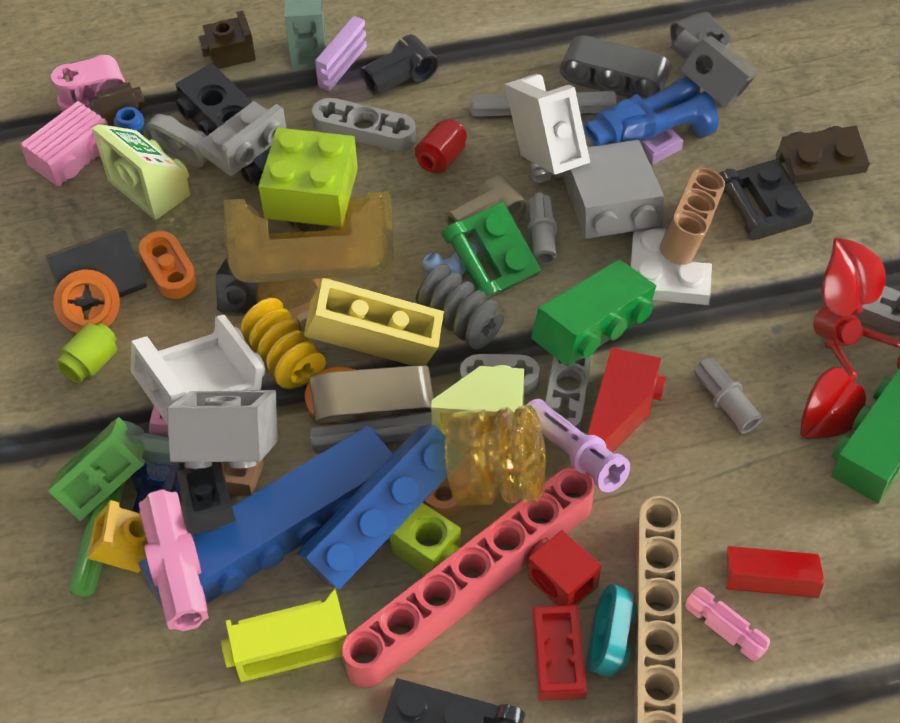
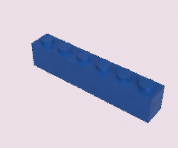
(282, 515)

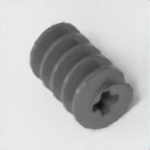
(463, 308)

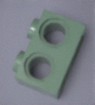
(305, 32)

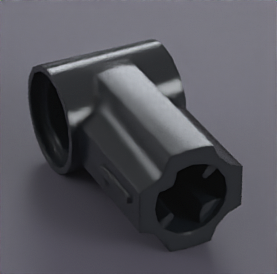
(406, 61)

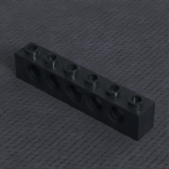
(212, 100)

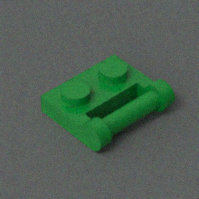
(501, 246)

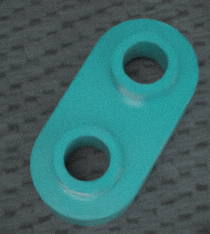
(610, 631)

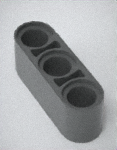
(614, 67)

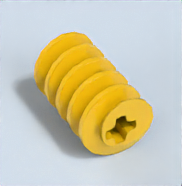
(281, 344)

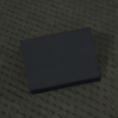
(105, 253)

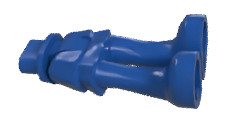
(636, 118)

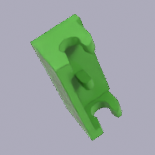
(97, 470)

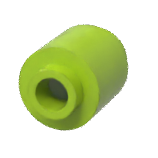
(87, 352)

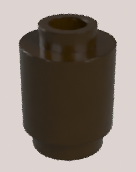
(113, 99)

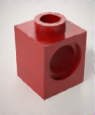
(563, 570)

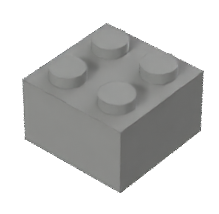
(222, 427)

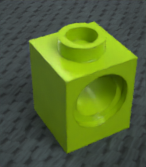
(422, 526)

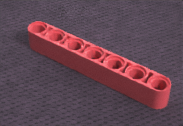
(461, 592)

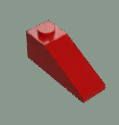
(626, 395)

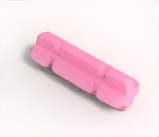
(727, 623)

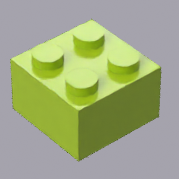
(308, 177)

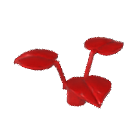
(850, 280)

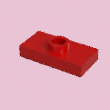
(558, 653)

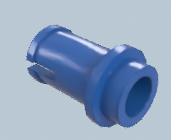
(130, 119)

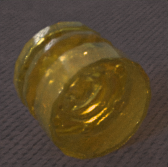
(495, 456)

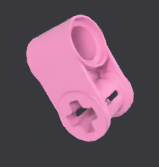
(85, 79)

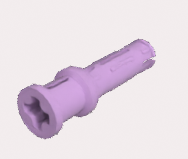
(586, 452)

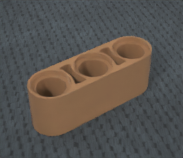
(692, 216)

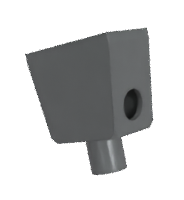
(729, 72)

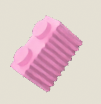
(64, 144)

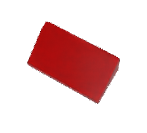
(774, 572)

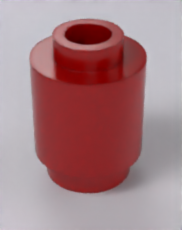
(441, 146)

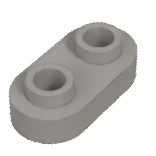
(176, 139)

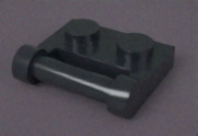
(774, 195)

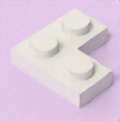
(674, 281)

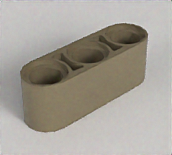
(371, 393)

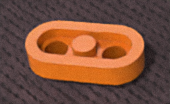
(171, 271)

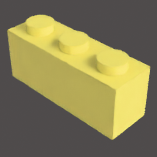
(373, 323)

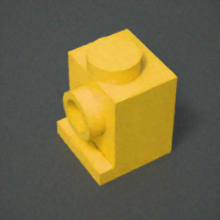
(118, 538)

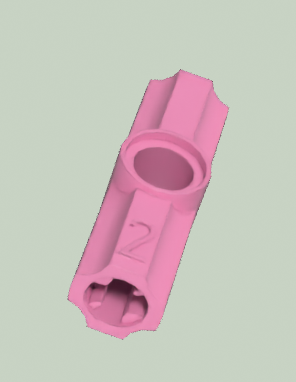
(173, 561)

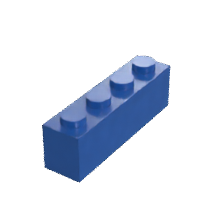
(377, 508)

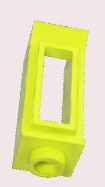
(285, 639)

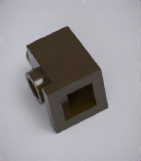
(228, 42)

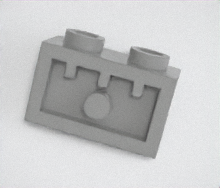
(242, 137)

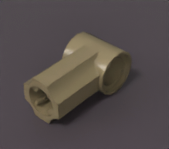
(492, 192)

